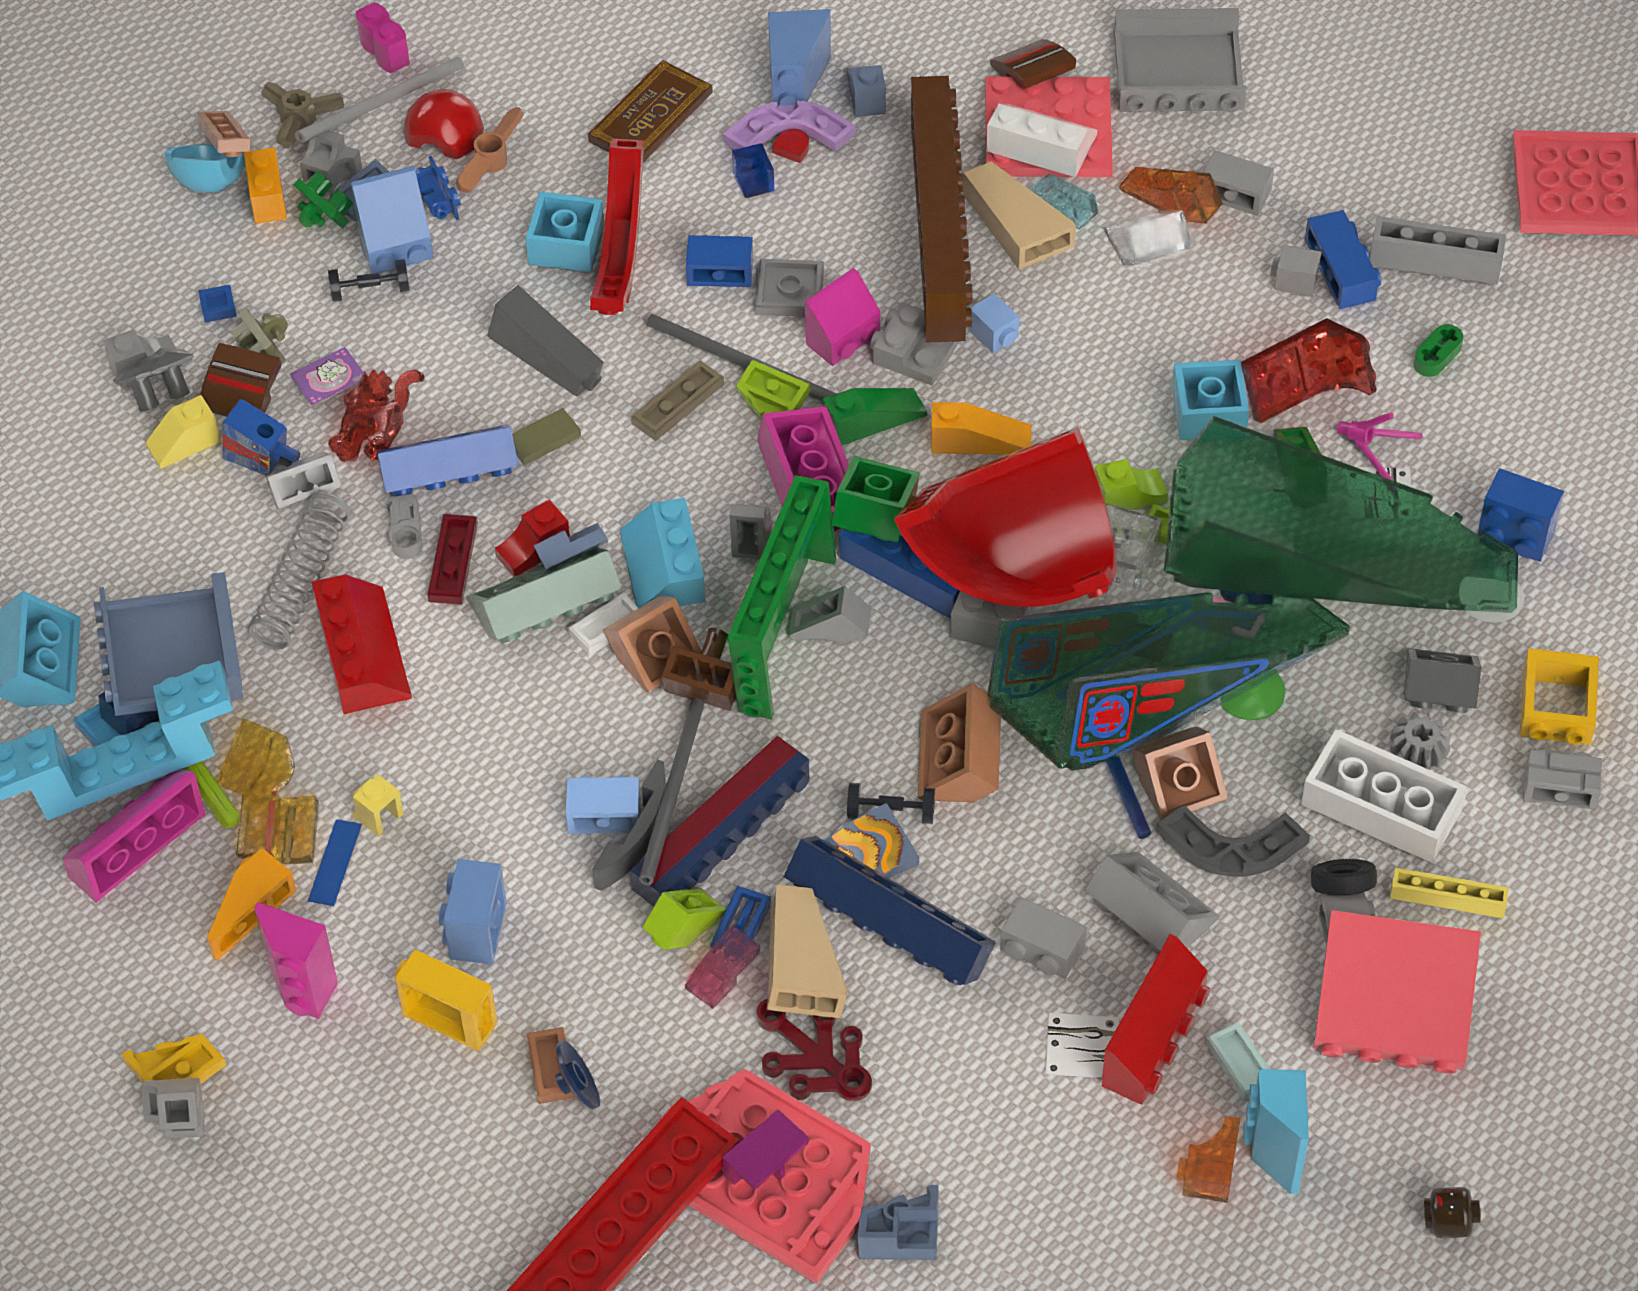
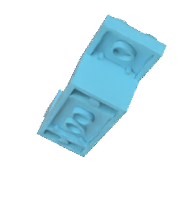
(126, 761)

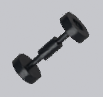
(368, 280)
(894, 802)

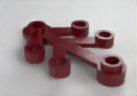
(816, 1057)

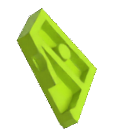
(771, 390)

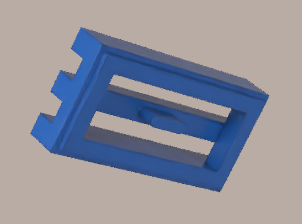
(753, 897)

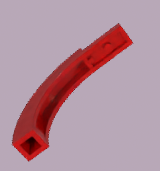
(621, 227)

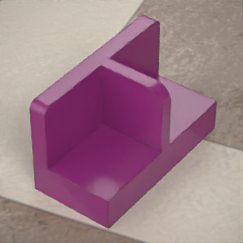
(764, 1151)

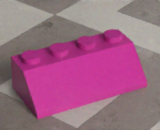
(804, 446)
(135, 834)

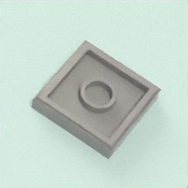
(787, 285)

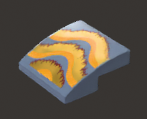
(877, 842)

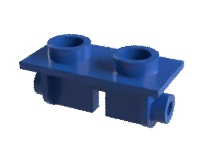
(443, 199)

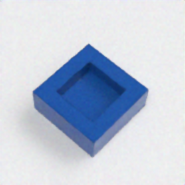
(217, 303)

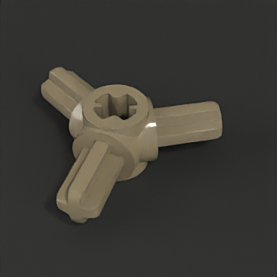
(298, 109)

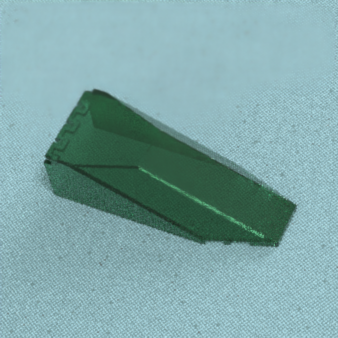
(1307, 526)

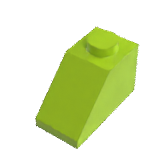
(682, 917)

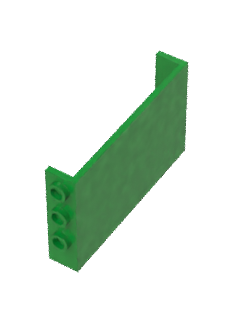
(799, 534)

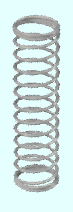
(266, 622)

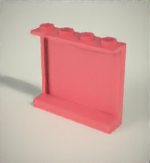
(1397, 991)

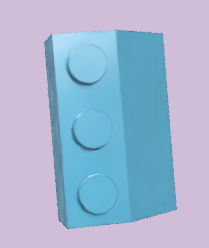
(663, 554)
(38, 652)
(1278, 1125)

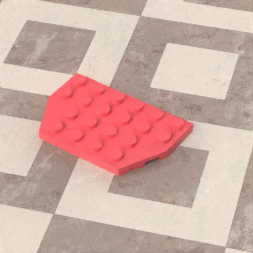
(817, 1202)

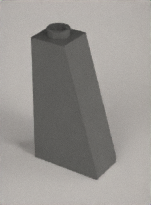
(543, 342)

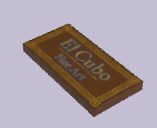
(652, 108)

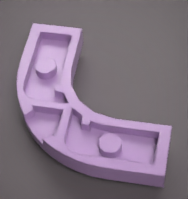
(773, 119)

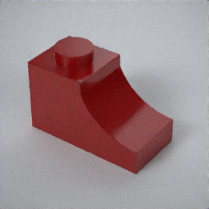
(536, 525)

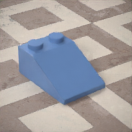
(391, 219)

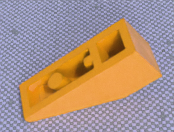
(974, 430)
(256, 880)

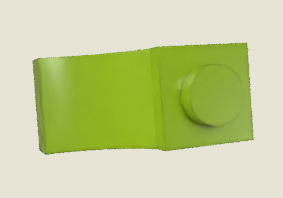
(1130, 486)

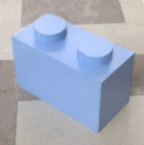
(602, 804)

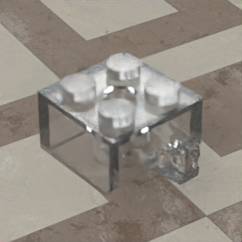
(1136, 544)

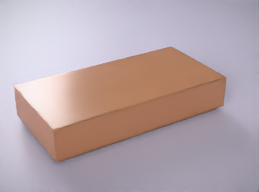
(545, 1065)

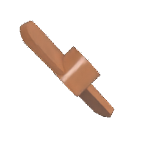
(489, 142)

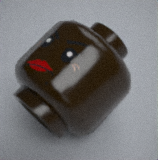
(1451, 1212)

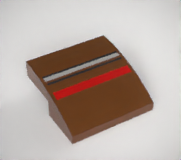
(1034, 63)
(239, 375)

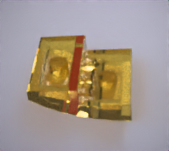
(279, 826)

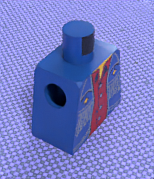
(256, 440)

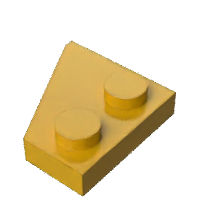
(176, 1060)

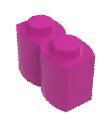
(382, 37)

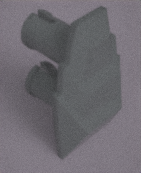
(162, 361)

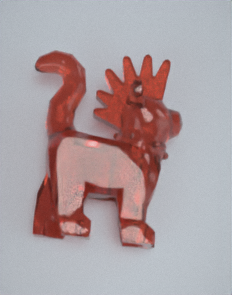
(372, 415)

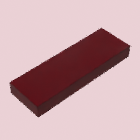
(452, 559)

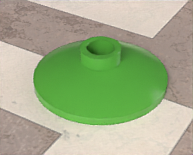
(1258, 701)

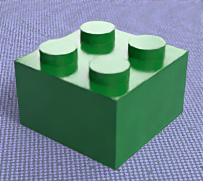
(873, 497)

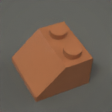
(646, 639)
(1180, 771)

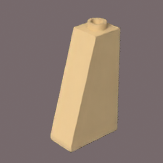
(1016, 216)
(801, 957)

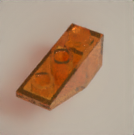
(1175, 190)

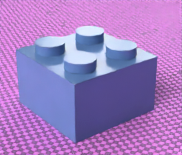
(473, 911)

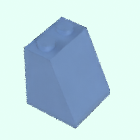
(798, 53)

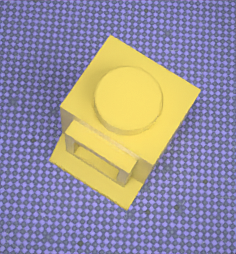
(372, 798)

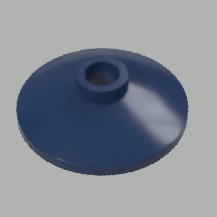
(575, 1076)

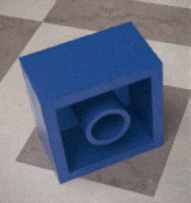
(1521, 513)

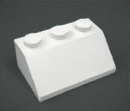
(1039, 139)

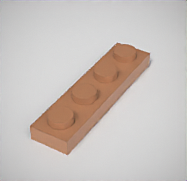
(224, 133)

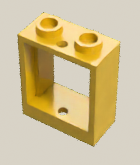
(1559, 669)
(446, 999)

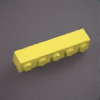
(1449, 892)

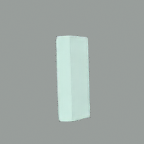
(1237, 1057)

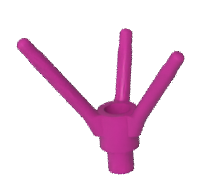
(1363, 433)

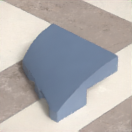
(562, 548)
(900, 1228)

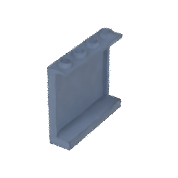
(164, 639)

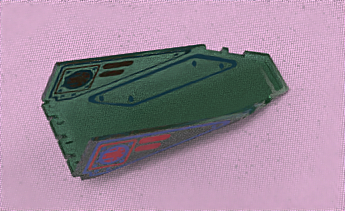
(1134, 671)

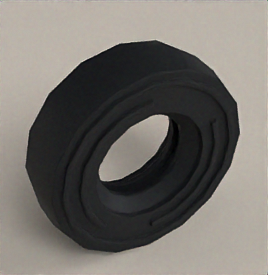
(1343, 877)

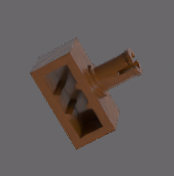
(702, 673)

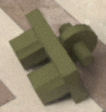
(250, 329)

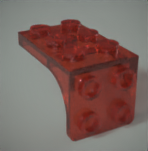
(1307, 364)

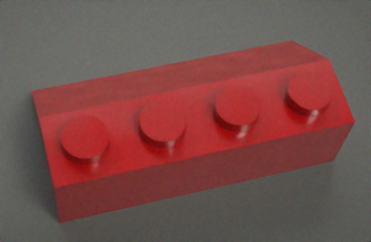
(360, 643)
(1155, 1022)

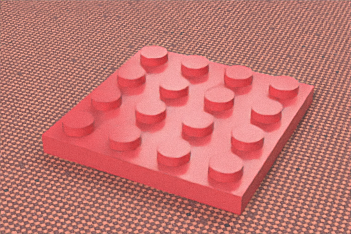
(1066, 98)
(1576, 182)

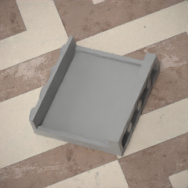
(1178, 60)

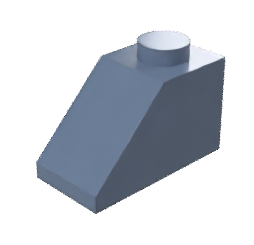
(867, 90)

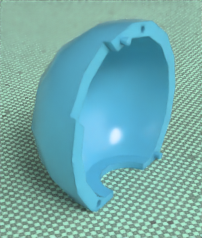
(203, 168)

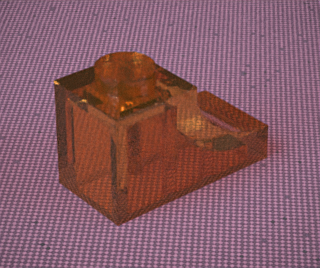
(1210, 1164)

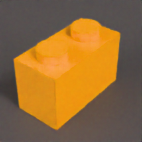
(265, 185)

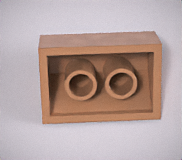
(960, 747)

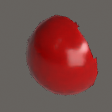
(445, 121)

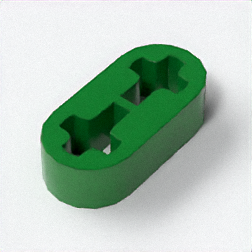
(1433, 347)

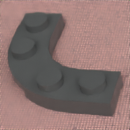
(1232, 855)

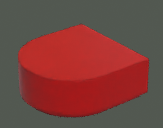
(792, 145)

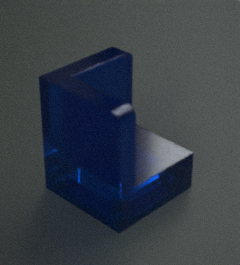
(753, 170)

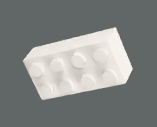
(1383, 795)

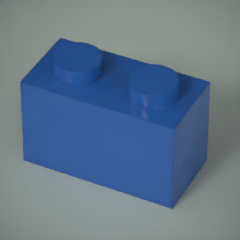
(719, 261)

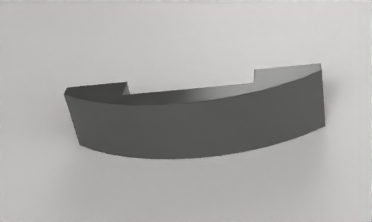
(619, 860)

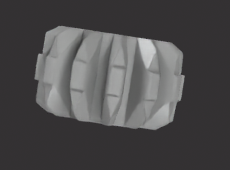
(1420, 741)

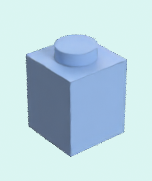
(994, 323)

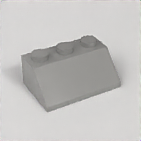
(1148, 900)

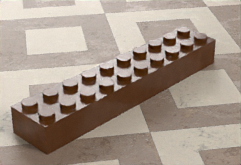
(939, 210)

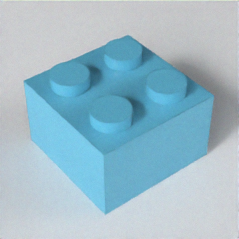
(565, 232)
(1208, 391)

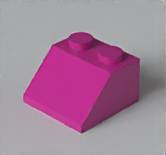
(841, 318)

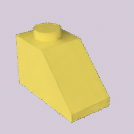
(183, 432)

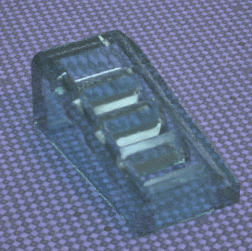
(1075, 203)

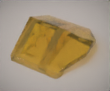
(257, 761)

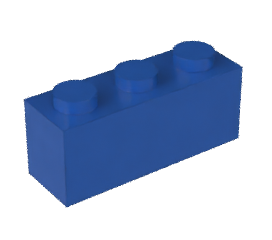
(1343, 259)

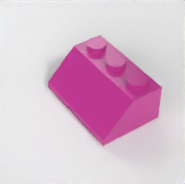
(298, 959)

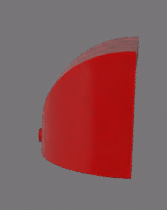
(1018, 527)

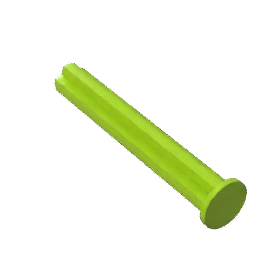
(214, 795)

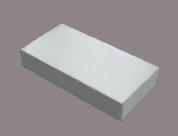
(589, 630)

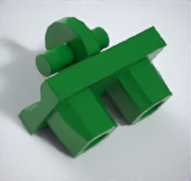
(334, 208)

